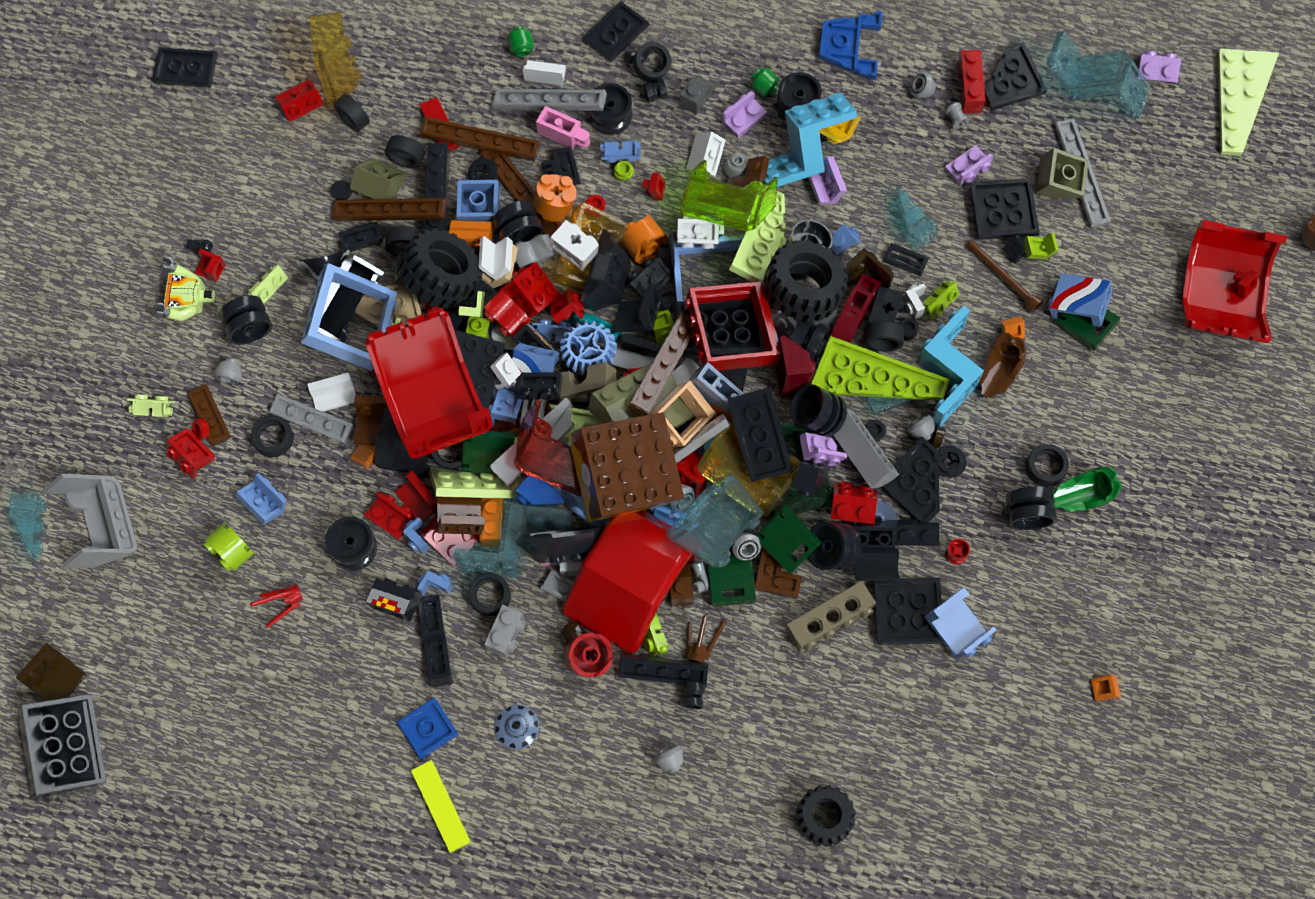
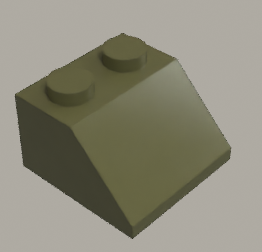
(1062, 175)
(377, 179)

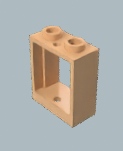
(696, 404)

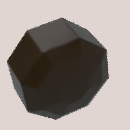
(571, 630)

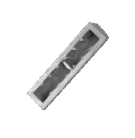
(623, 359)
(865, 452)

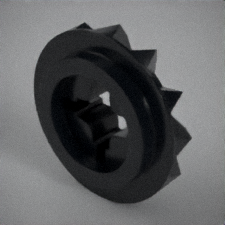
(481, 165)
(956, 456)

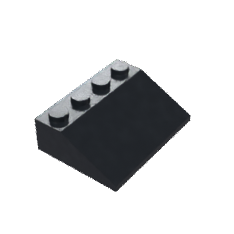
(728, 326)
(61, 746)

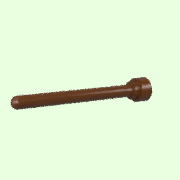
(1032, 302)

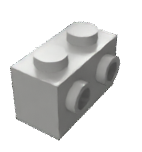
(505, 631)

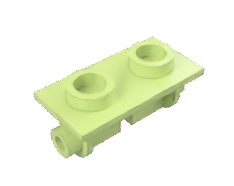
(270, 283)
(159, 405)

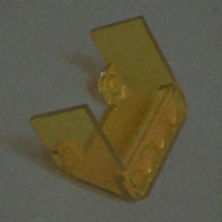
(331, 56)

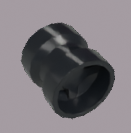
(655, 90)
(693, 695)

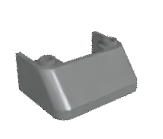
(104, 515)

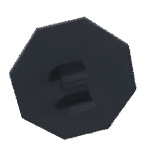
(667, 249)

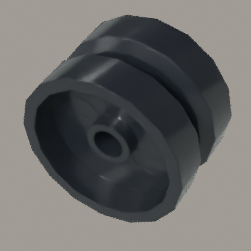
(797, 90)
(616, 111)
(517, 222)
(245, 320)
(811, 342)
(1031, 508)
(348, 531)
(838, 548)

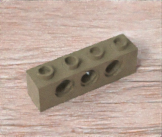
(856, 595)

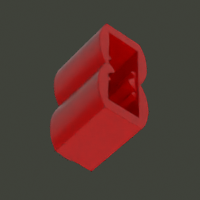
(506, 313)

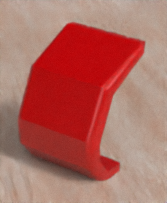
(1209, 295)
(427, 383)
(625, 579)

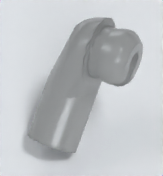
(701, 583)

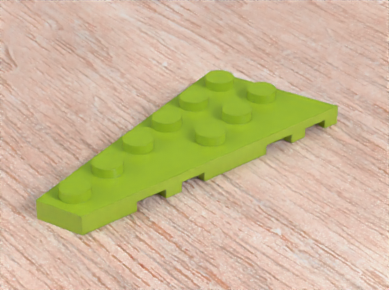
(861, 372)

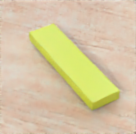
(441, 806)

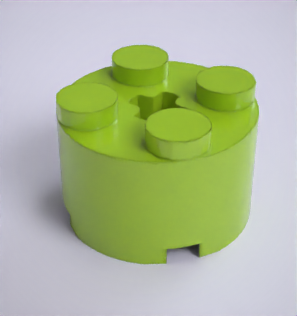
(228, 546)

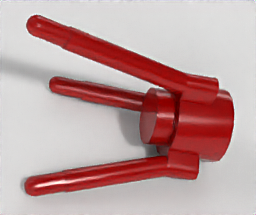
(290, 595)

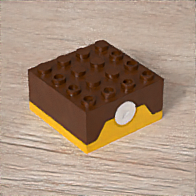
(625, 466)

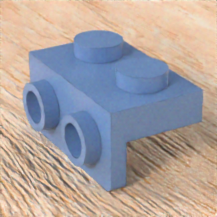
(262, 499)

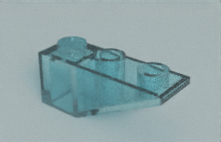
(915, 224)
(26, 515)

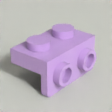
(1159, 67)
(829, 184)

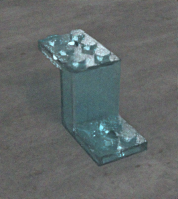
(1098, 75)
(512, 557)

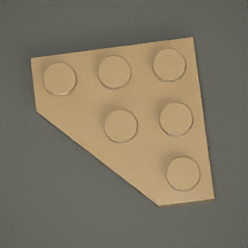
(407, 306)

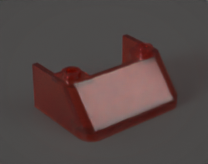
(544, 456)

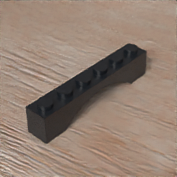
(437, 179)

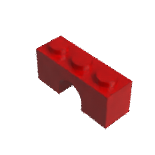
(972, 78)

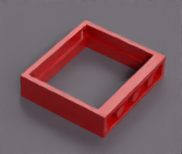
(729, 292)

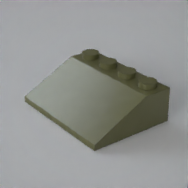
(612, 401)

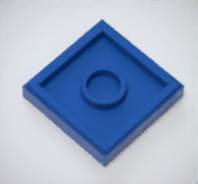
(427, 728)

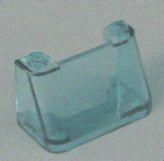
(716, 521)

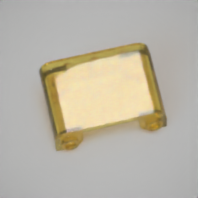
(726, 457)

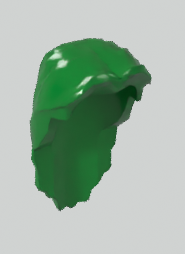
(1088, 490)

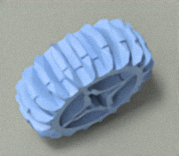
(583, 339)

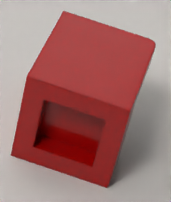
(210, 266)

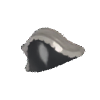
(316, 265)

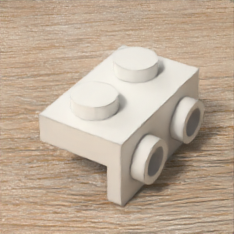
(697, 232)

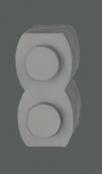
(537, 251)

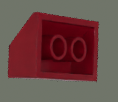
(793, 368)

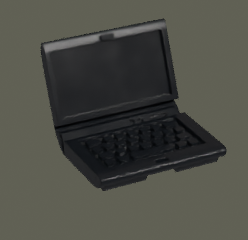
(391, 453)

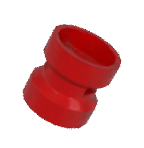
(960, 548)

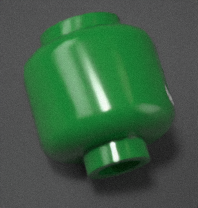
(520, 41)
(764, 82)

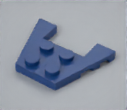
(841, 43)

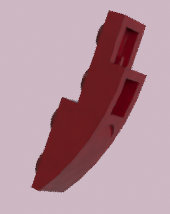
(855, 309)

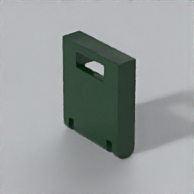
(1082, 328)
(483, 450)
(784, 536)
(733, 576)

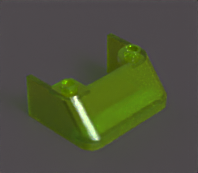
(725, 202)

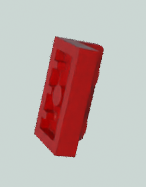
(299, 100)
(564, 304)
(188, 452)
(389, 515)

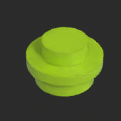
(623, 171)

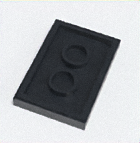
(615, 31)
(185, 67)

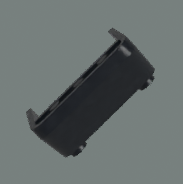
(343, 300)

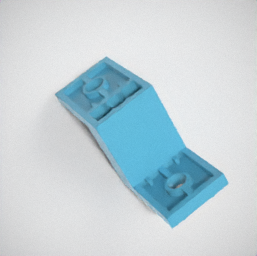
(804, 138)
(945, 360)

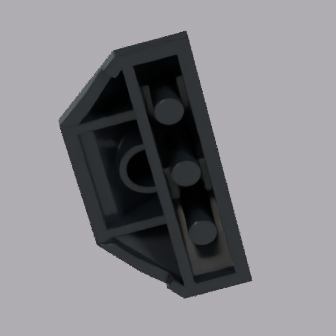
(607, 274)
(560, 545)

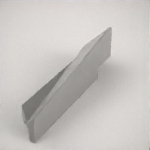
(561, 425)

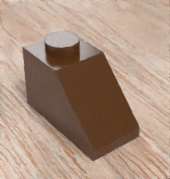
(681, 590)

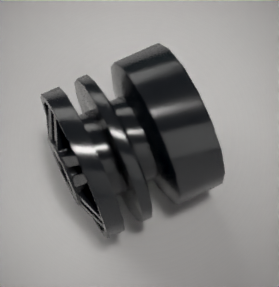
(811, 231)
(818, 410)

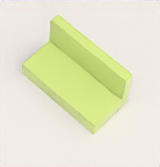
(478, 311)

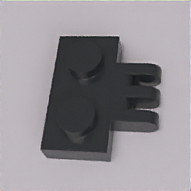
(562, 164)

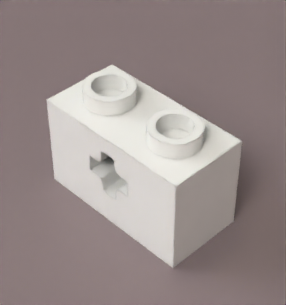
(574, 244)

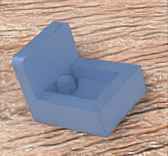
(844, 238)
(415, 541)
(438, 581)

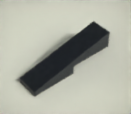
(435, 641)

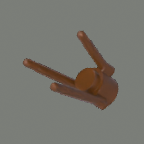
(697, 651)

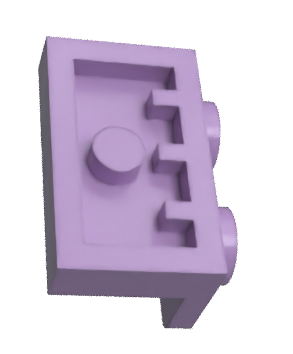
(743, 114)
(969, 165)
(821, 449)

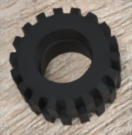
(835, 798)

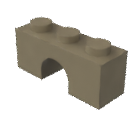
(597, 378)

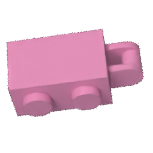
(562, 129)

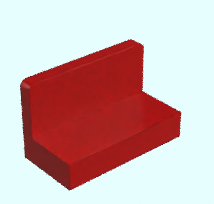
(417, 497)

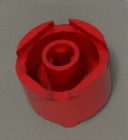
(601, 655)

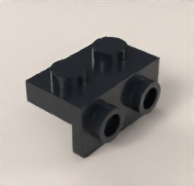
(539, 386)

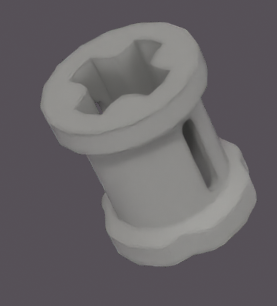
(956, 115)

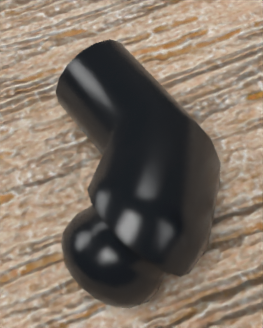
(628, 56)
(205, 245)

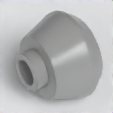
(922, 85)
(736, 166)
(228, 372)
(922, 427)
(684, 503)
(746, 546)
(669, 758)

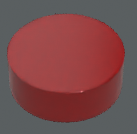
(596, 201)
(200, 428)

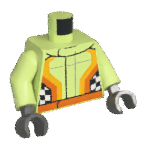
(183, 293)

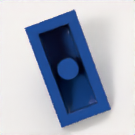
(536, 493)

